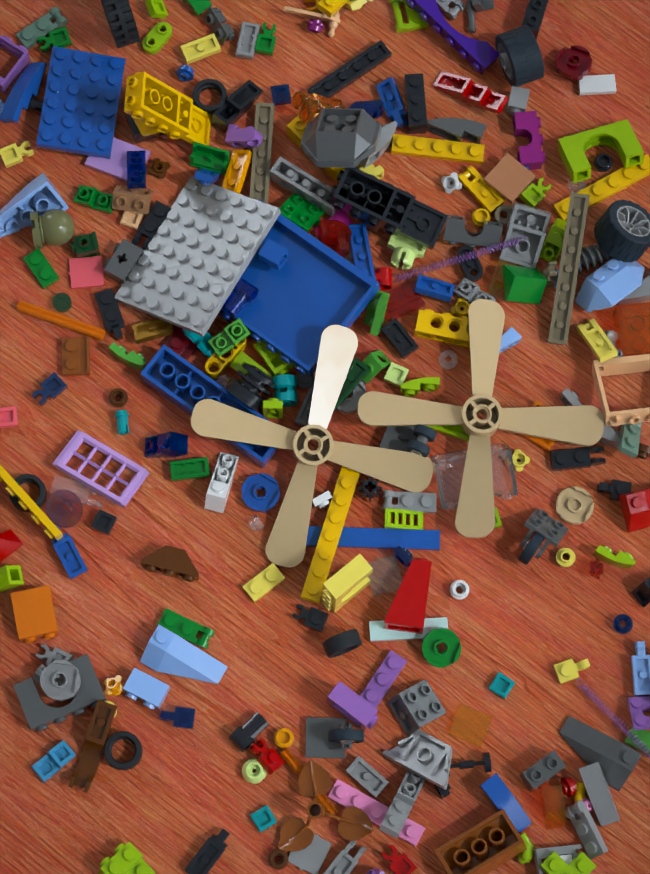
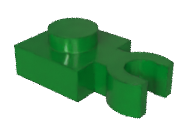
(57, 38)
(266, 41)

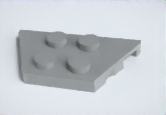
(424, 757)

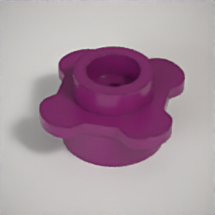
(315, 26)

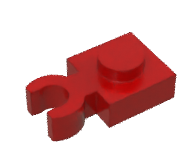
(267, 758)
(400, 864)

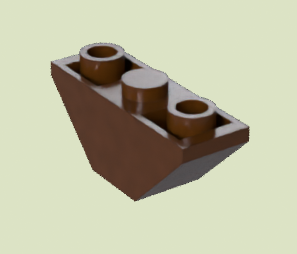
(171, 562)

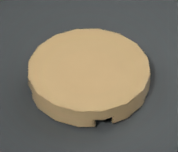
(574, 505)

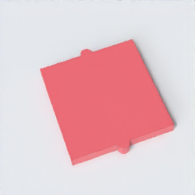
(86, 272)

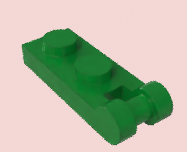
(186, 628)

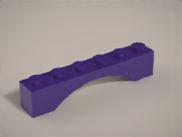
(477, 53)

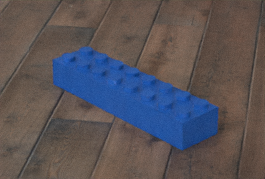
(187, 386)

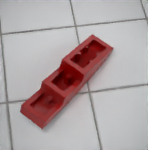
(470, 92)

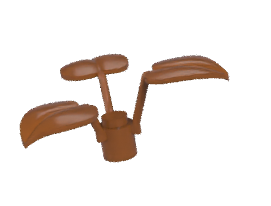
(296, 834)

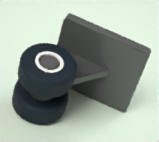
(408, 439)

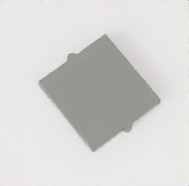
(312, 857)

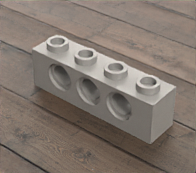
(302, 184)

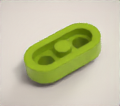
(158, 37)

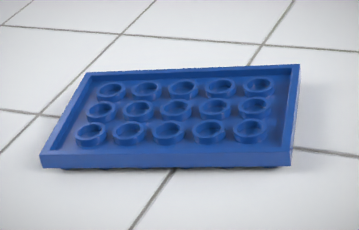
(81, 102)

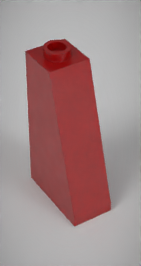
(410, 602)

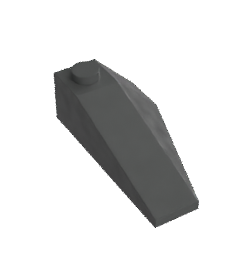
(594, 746)

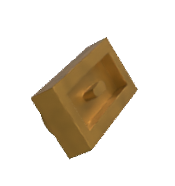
(151, 330)

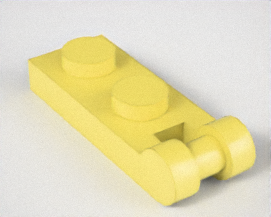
(597, 340)

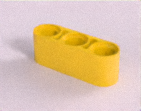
(223, 363)

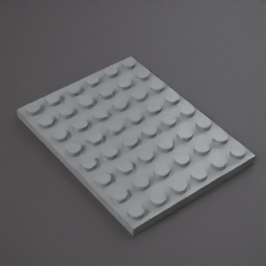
(197, 256)

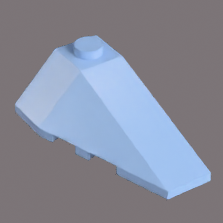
(36, 196)
(178, 657)

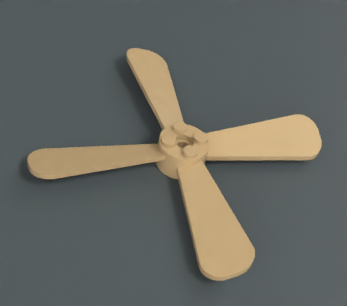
(568, 424)
(290, 531)

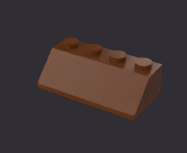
(482, 846)

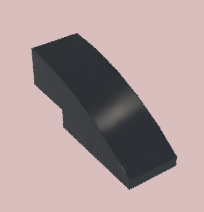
(236, 106)

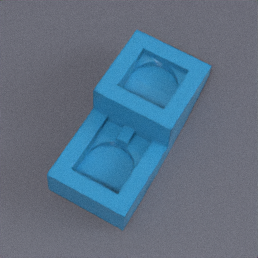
(53, 761)

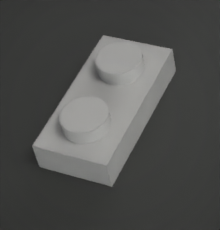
(367, 776)

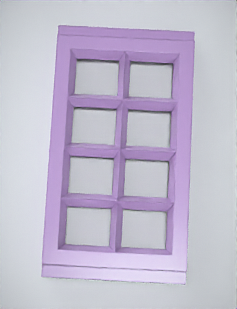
(131, 487)

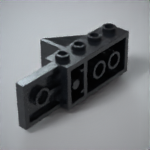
(386, 207)

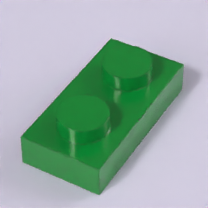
(41, 268)

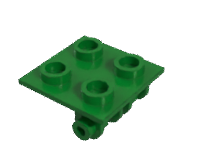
(301, 212)

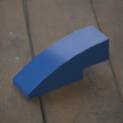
(502, 798)

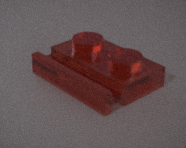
(403, 300)

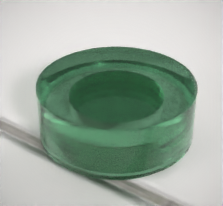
(62, 302)

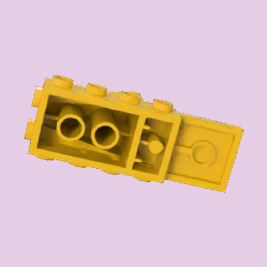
(164, 110)

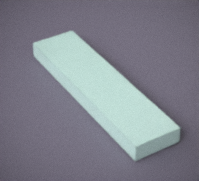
(377, 632)

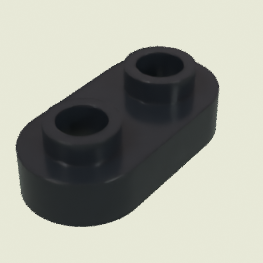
(470, 265)

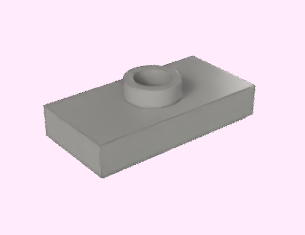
(247, 40)

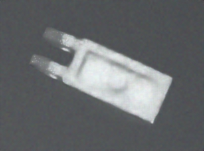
(77, 488)

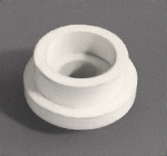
(459, 583)

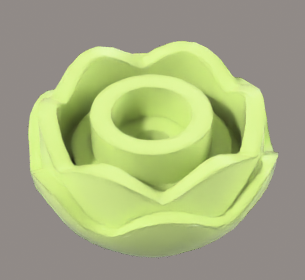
(251, 777)

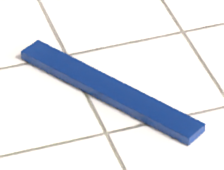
(381, 538)

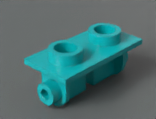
(202, 342)

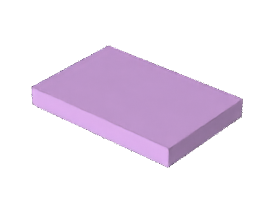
(117, 164)

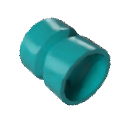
(285, 389)

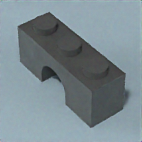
(456, 232)

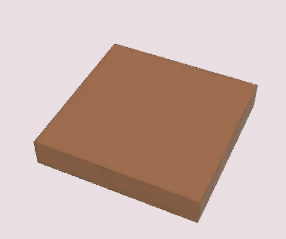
(509, 178)

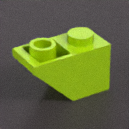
(554, 241)

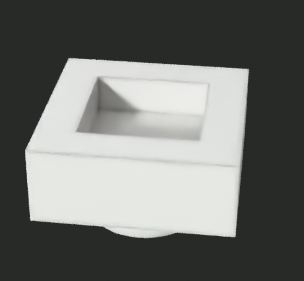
(322, 500)

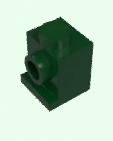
(90, 249)

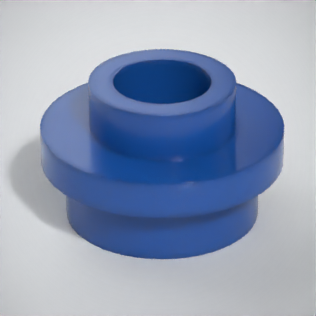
(185, 73)

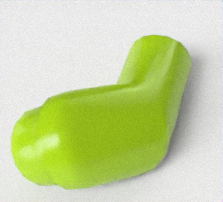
(526, 856)

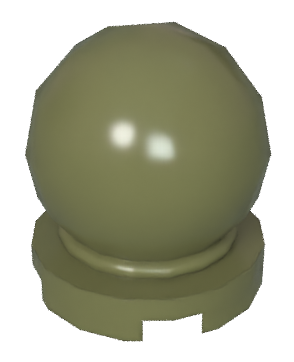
(52, 227)

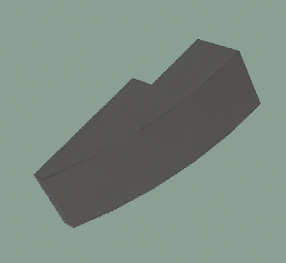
(456, 129)

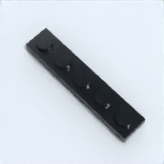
(351, 70)

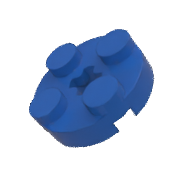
(263, 503)

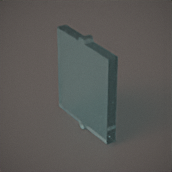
(384, 576)

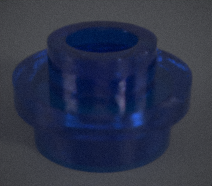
(629, 624)

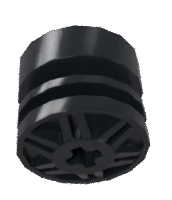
(250, 386)

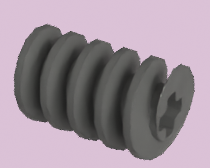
(591, 256)

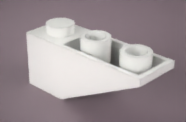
(221, 482)

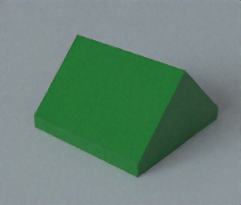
(523, 284)

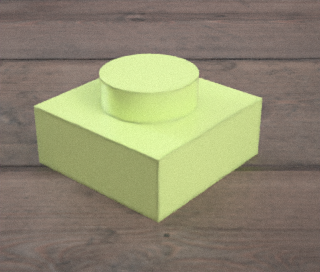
(396, 374)

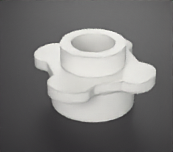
(446, 183)

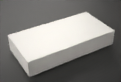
(597, 85)

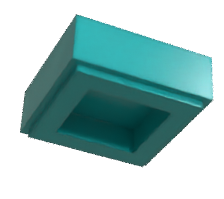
(501, 685)
(263, 818)

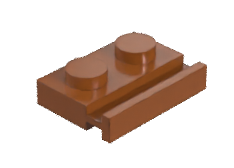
(75, 356)

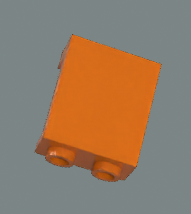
(34, 614)

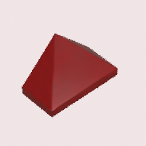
(8, 544)

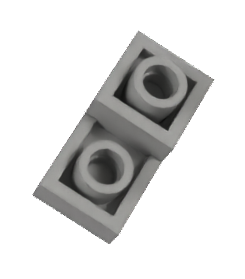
(471, 291)

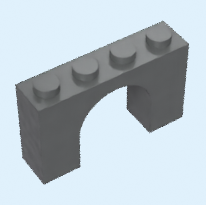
(41, 715)

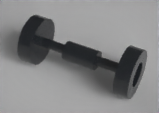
(470, 764)

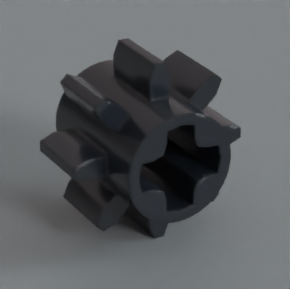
(365, 491)

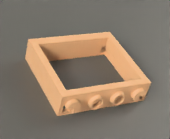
(618, 366)

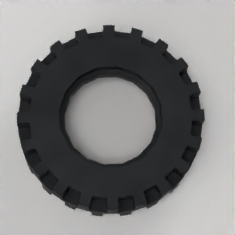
(121, 22)

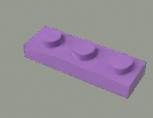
(383, 679)

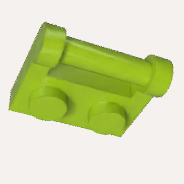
(414, 20)

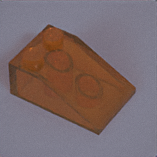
(633, 328)

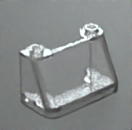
(449, 470)

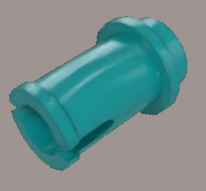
(122, 422)

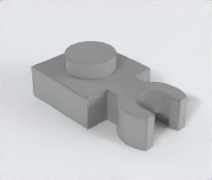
(51, 656)

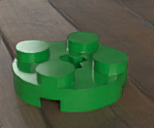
(450, 641)

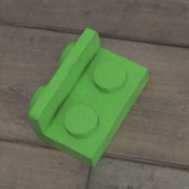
(376, 312)

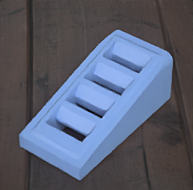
(509, 339)

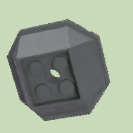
(340, 137)

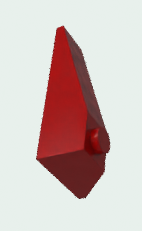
(636, 509)

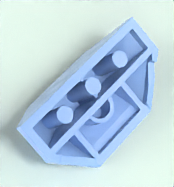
(609, 285)

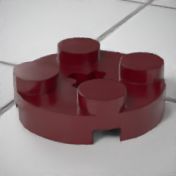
(573, 71)

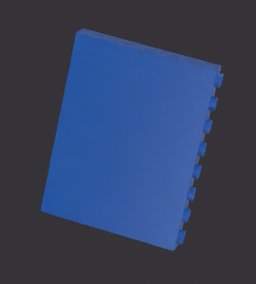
(303, 297)

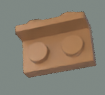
(132, 199)

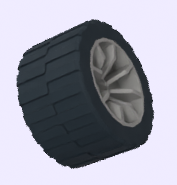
(520, 56)
(624, 231)

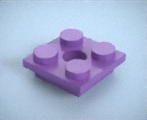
(637, 706)

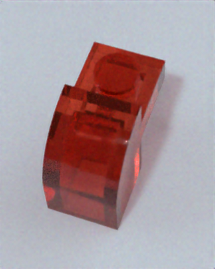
(335, 234)

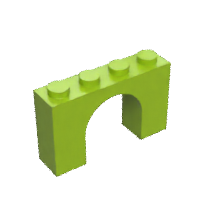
(615, 135)

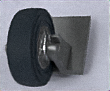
(545, 528)
(330, 737)

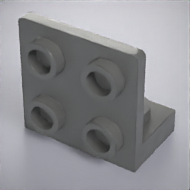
(416, 707)

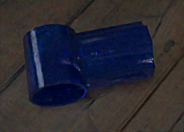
(242, 294)

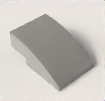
(528, 223)

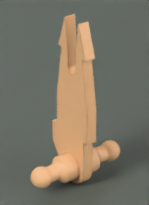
(333, 21)

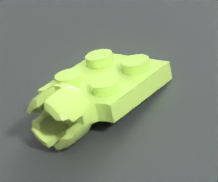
(405, 250)

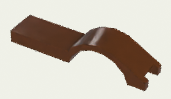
(93, 745)

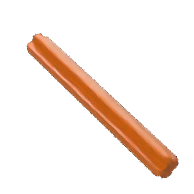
(61, 320)

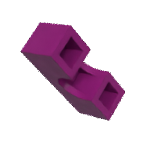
(527, 125)

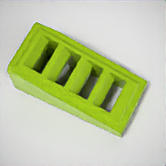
(400, 512)

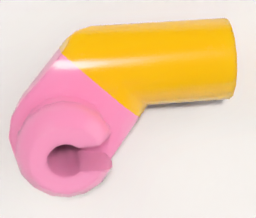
(579, 795)

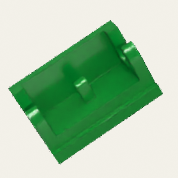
(209, 158)

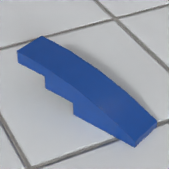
(22, 91)

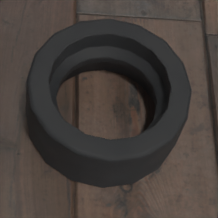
(209, 84)
(37, 481)
(342, 643)
(108, 750)

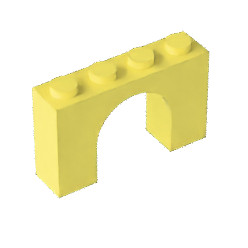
(346, 584)

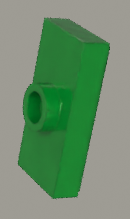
(189, 469)

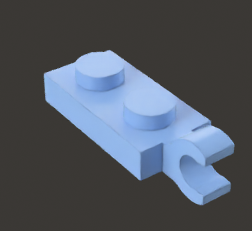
(640, 670)

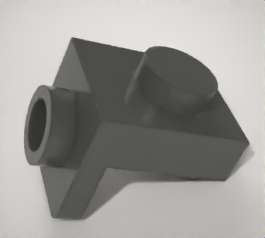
(482, 5)

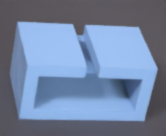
(146, 688)

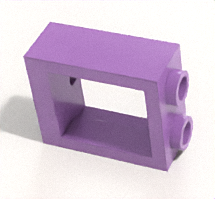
(20, 52)
(352, 706)

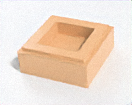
(131, 220)

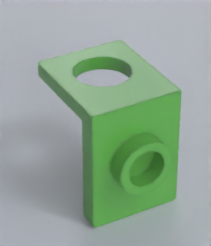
(375, 364)

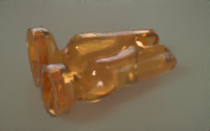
(312, 104)

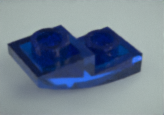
(136, 169)

